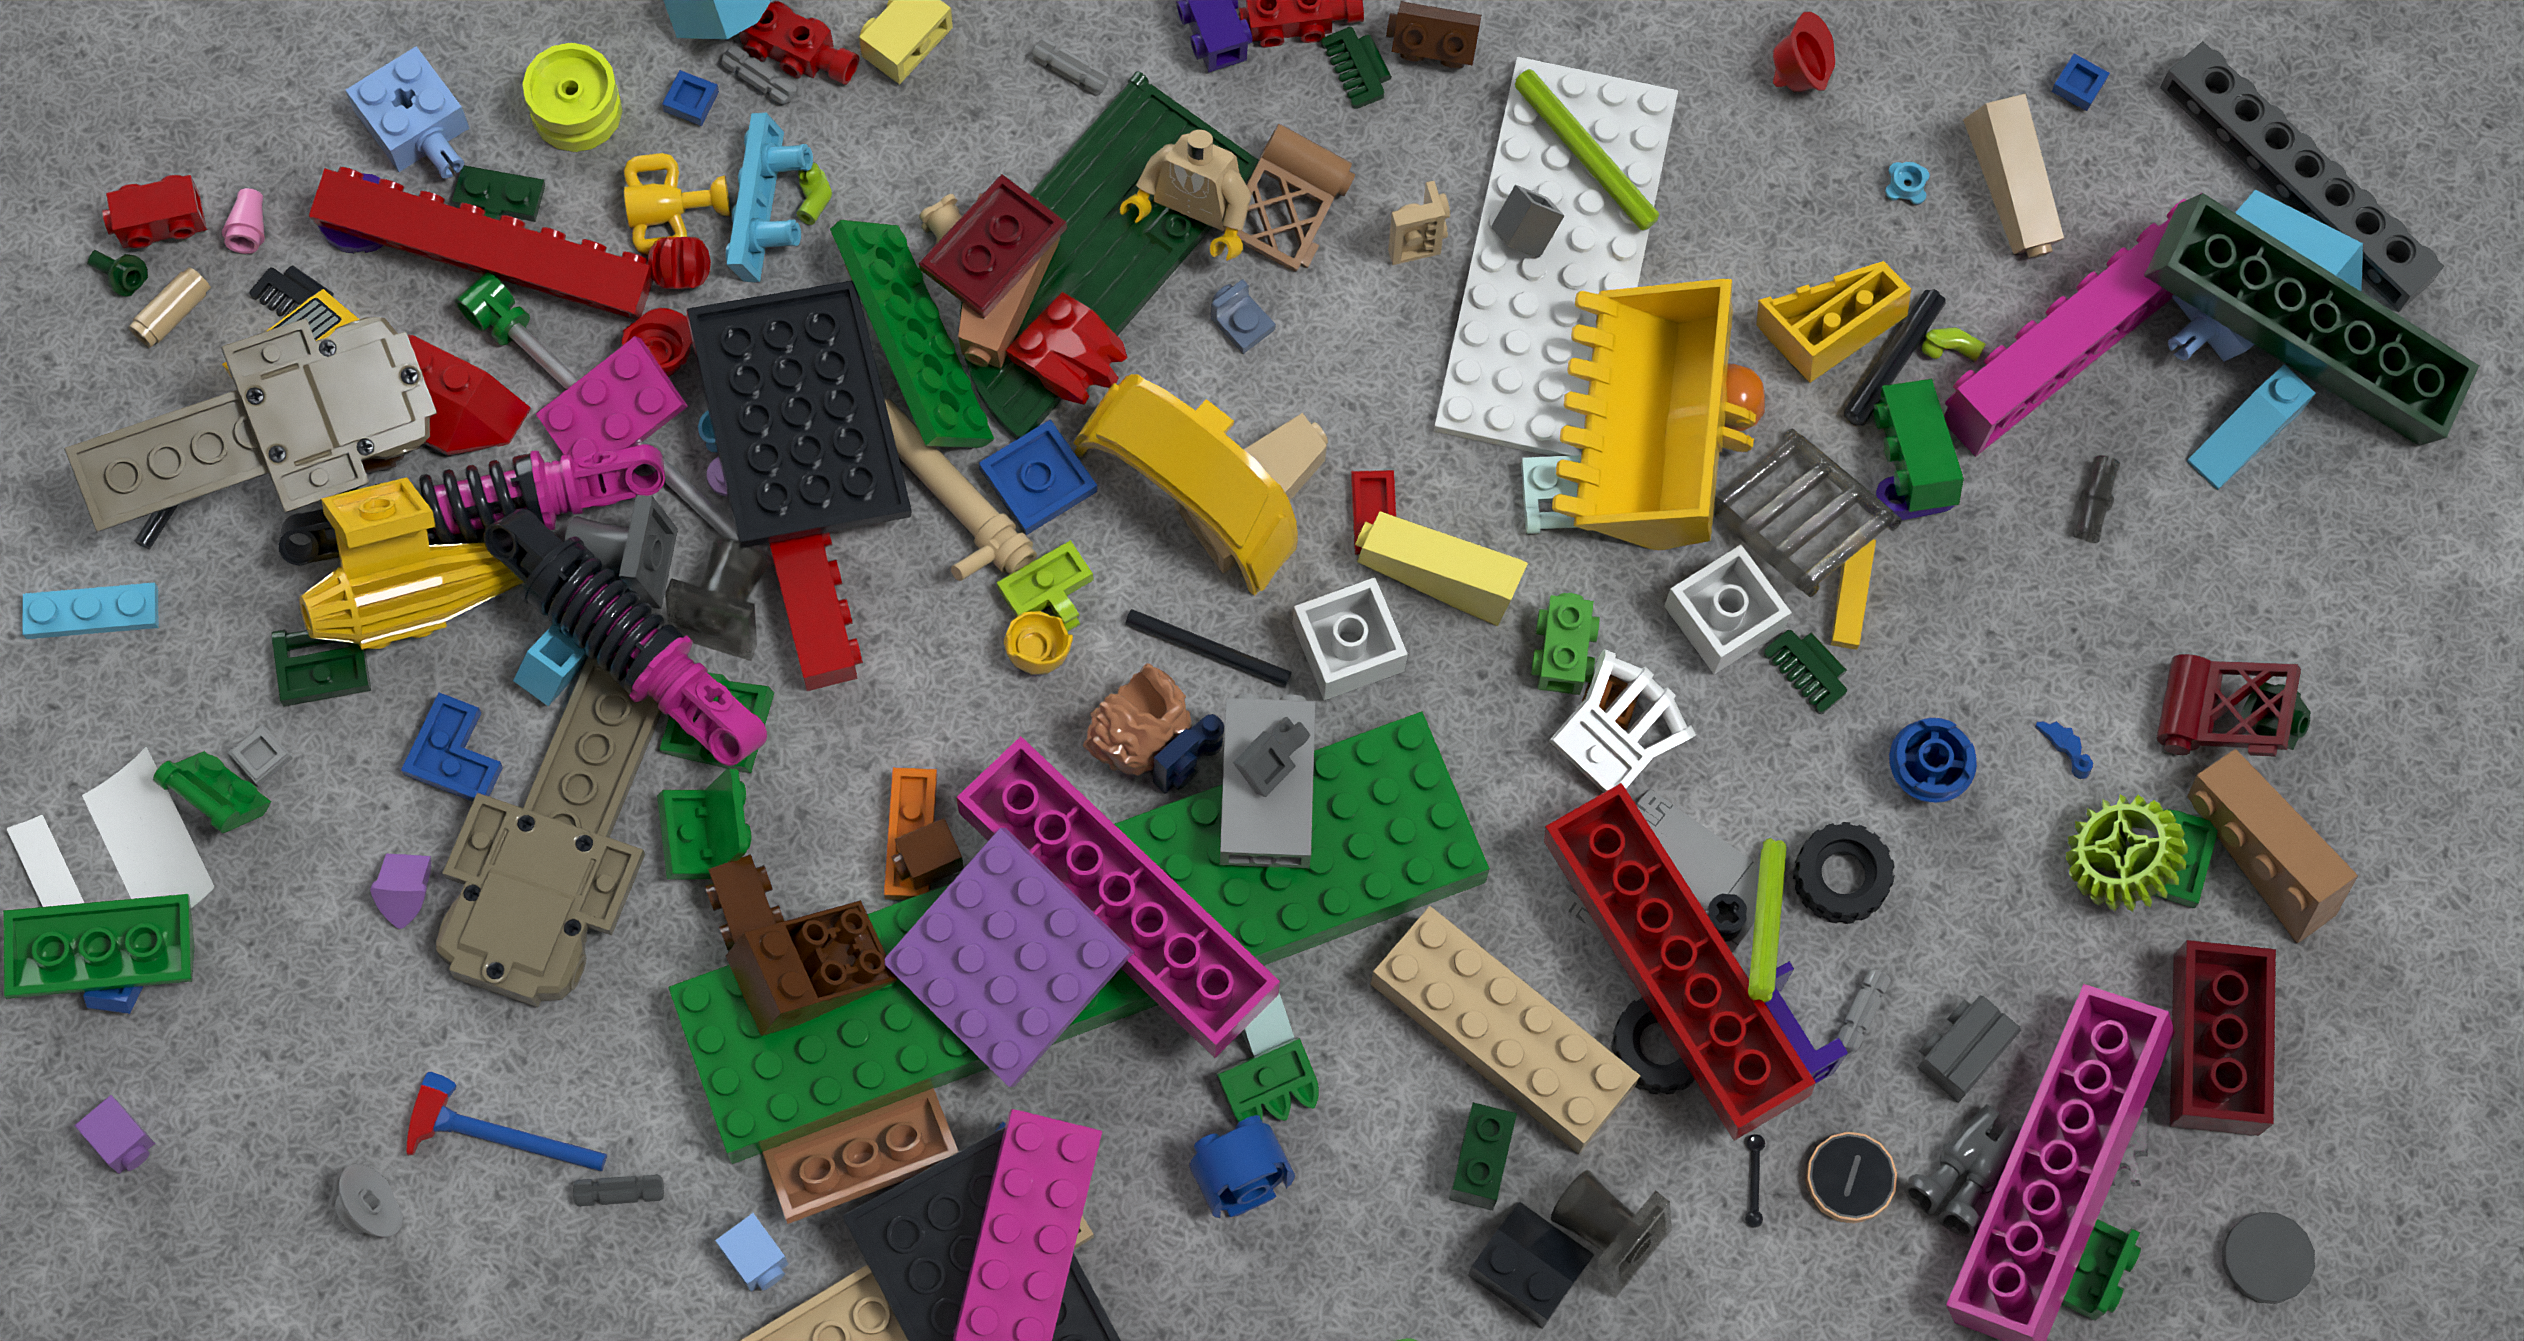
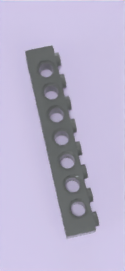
(2276, 170)

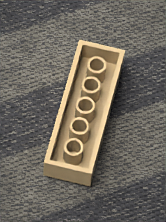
(1504, 1029)

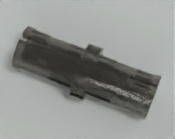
(2096, 499)

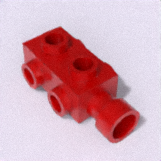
(1297, 18)
(798, 57)

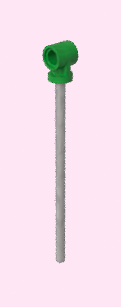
(490, 303)

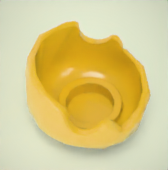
(1037, 642)

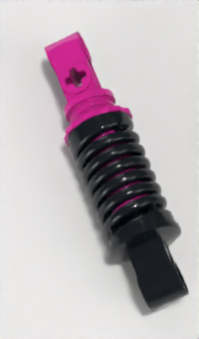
(622, 634)

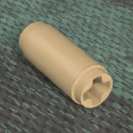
(169, 307)

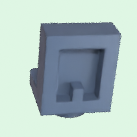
(1240, 316)

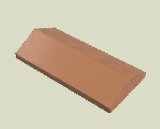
(860, 1155)

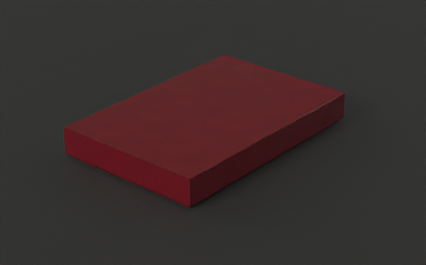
(992, 246)

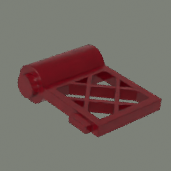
(2193, 700)

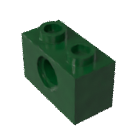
(1482, 1156)

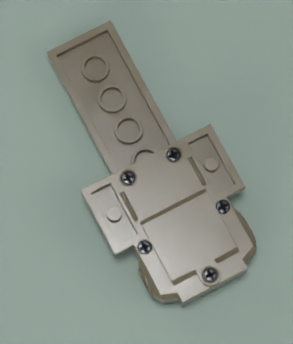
(297, 413)
(550, 867)

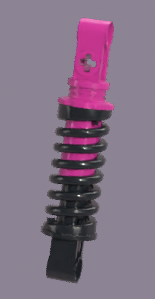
(479, 500)

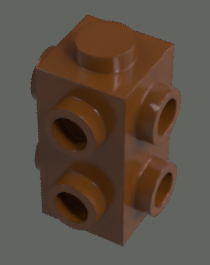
(1434, 34)
(740, 892)

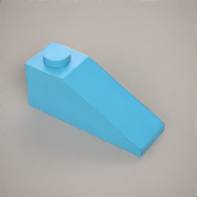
(2252, 426)
(550, 665)

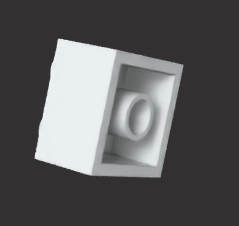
(1727, 609)
(1349, 638)

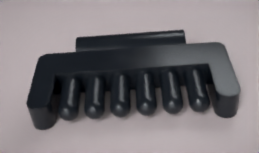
(293, 285)

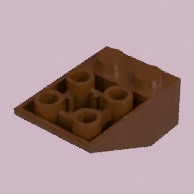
(808, 966)

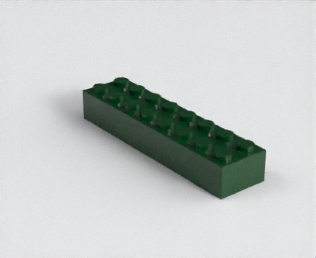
(2311, 320)

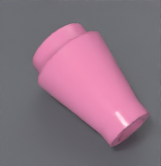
(245, 224)

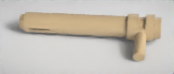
(992, 531)

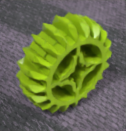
(2105, 843)

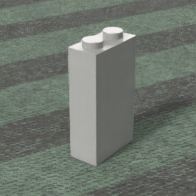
(1274, 827)

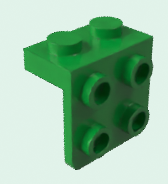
(703, 827)

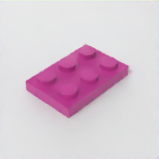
(613, 404)

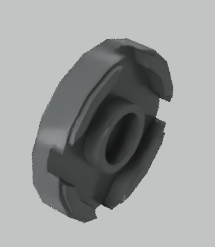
(2268, 1257)

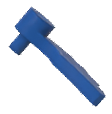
(2066, 742)

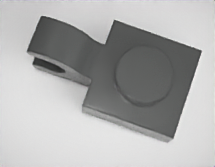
(1267, 757)

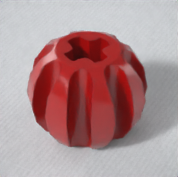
(679, 262)

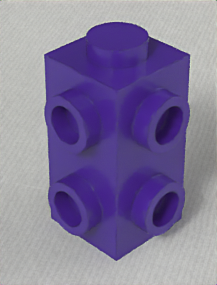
(1216, 31)

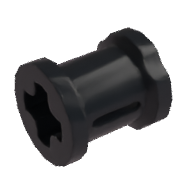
(1722, 905)

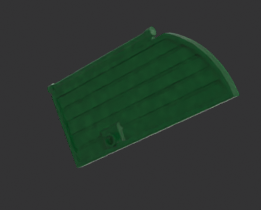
(1103, 254)

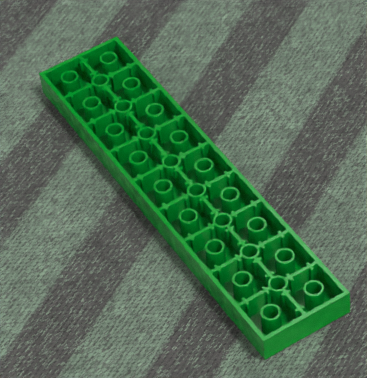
(1381, 846)

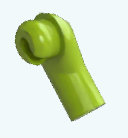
(1952, 338)

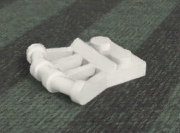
(1600, 745)

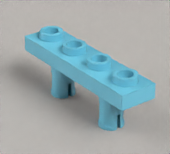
(757, 181)

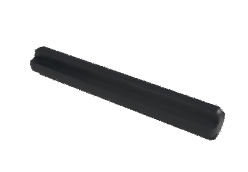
(1894, 356)

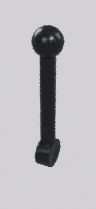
(1755, 1144)

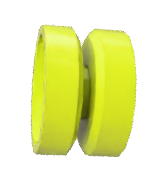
(572, 97)

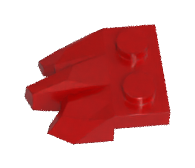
(1069, 350)

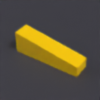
(1852, 598)

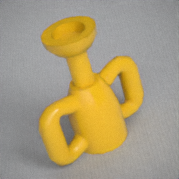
(665, 202)

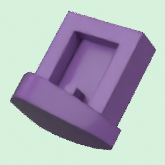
(401, 887)

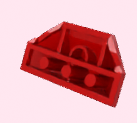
(469, 403)

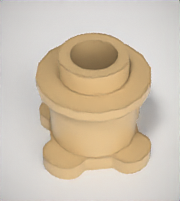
(940, 217)

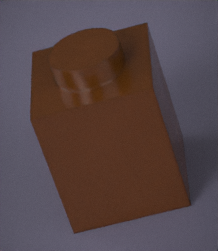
(927, 855)

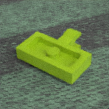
(1048, 584)

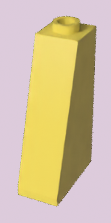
(1441, 566)

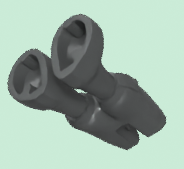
(1970, 1154)

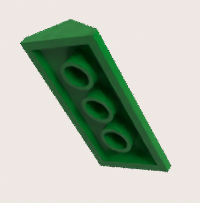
(98, 946)

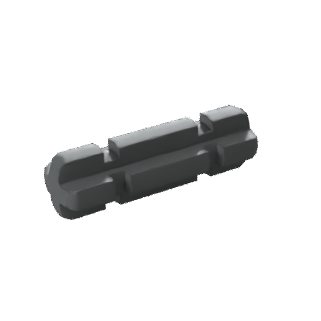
(618, 1190)

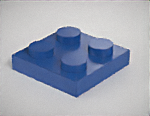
(1038, 477)

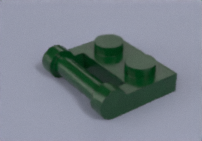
(317, 674)

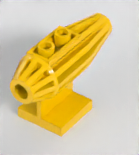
(390, 575)

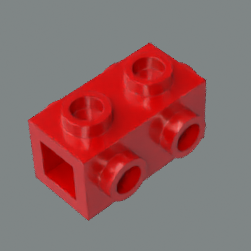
(155, 211)

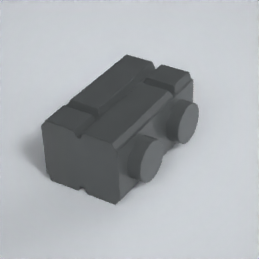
(1968, 1048)

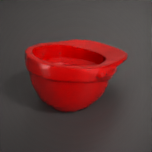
(665, 335)

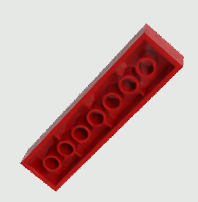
(1678, 961)

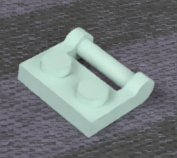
(1541, 485)

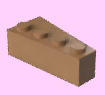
(2272, 845)

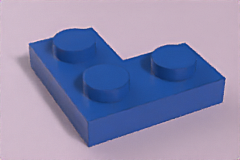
(441, 755)

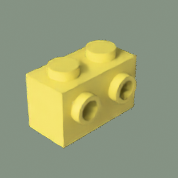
(904, 35)

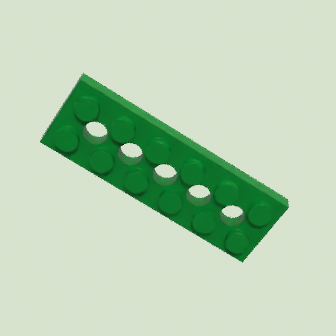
(912, 334)

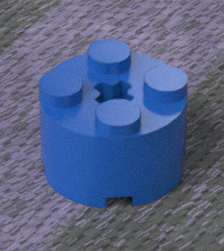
(1240, 1167)

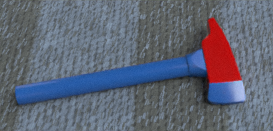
(433, 1116)

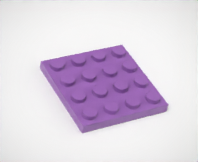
(1007, 957)

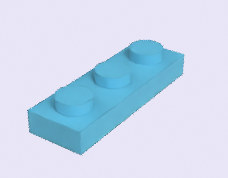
(90, 610)

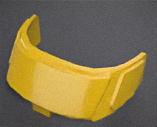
(1200, 469)

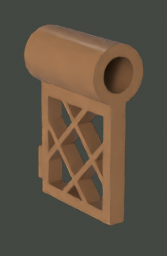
(1312, 174)

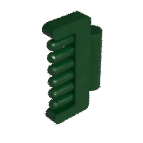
(1367, 63)
(1814, 659)

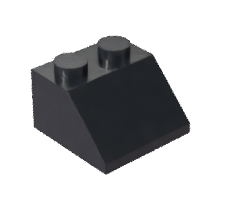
(1530, 1264)

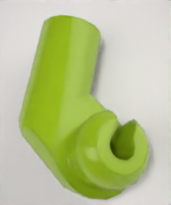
(816, 191)

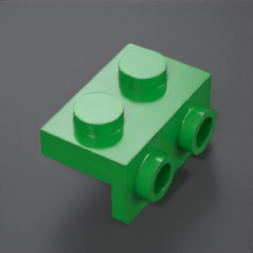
(2101, 1266)

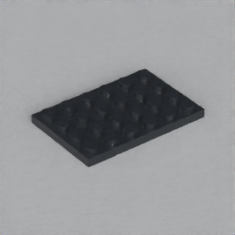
(798, 414)
(924, 1242)

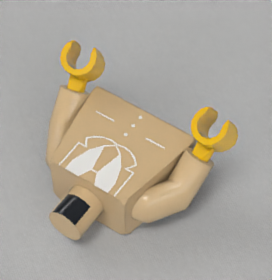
(1199, 183)

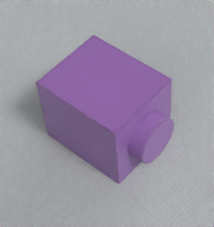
(116, 1135)

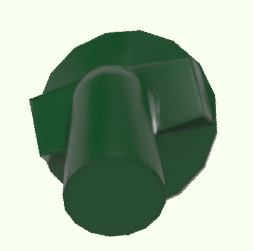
(121, 271)

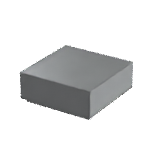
(260, 755)

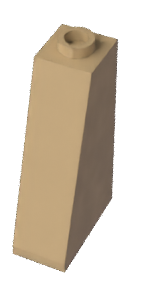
(2016, 174)
(1288, 456)

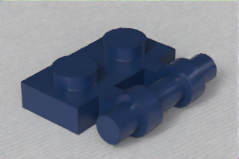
(1177, 760)

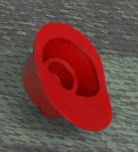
(1805, 56)

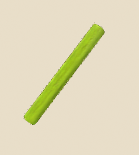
(1586, 149)
(1767, 920)

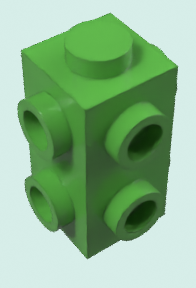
(1564, 652)

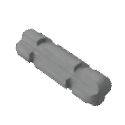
(1070, 66)
(759, 75)
(1863, 1009)

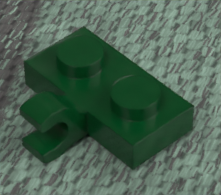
(499, 193)

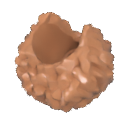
(1138, 722)

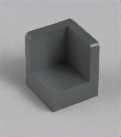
(1527, 221)

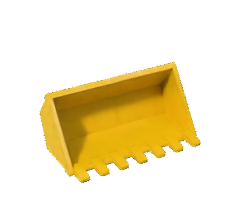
(1652, 413)

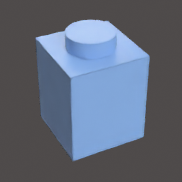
(753, 1254)

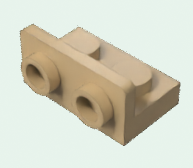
(1419, 229)

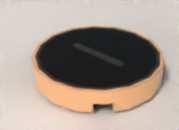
(1851, 1177)

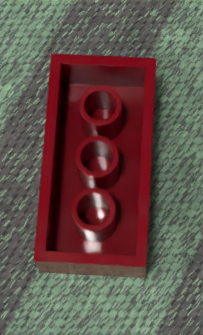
(2223, 1038)

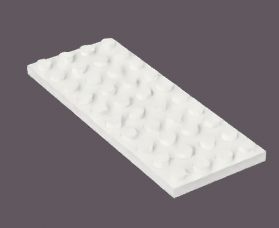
(1520, 309)

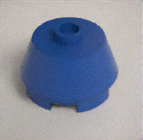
(1933, 760)

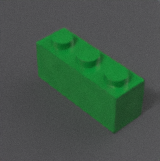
(1919, 445)

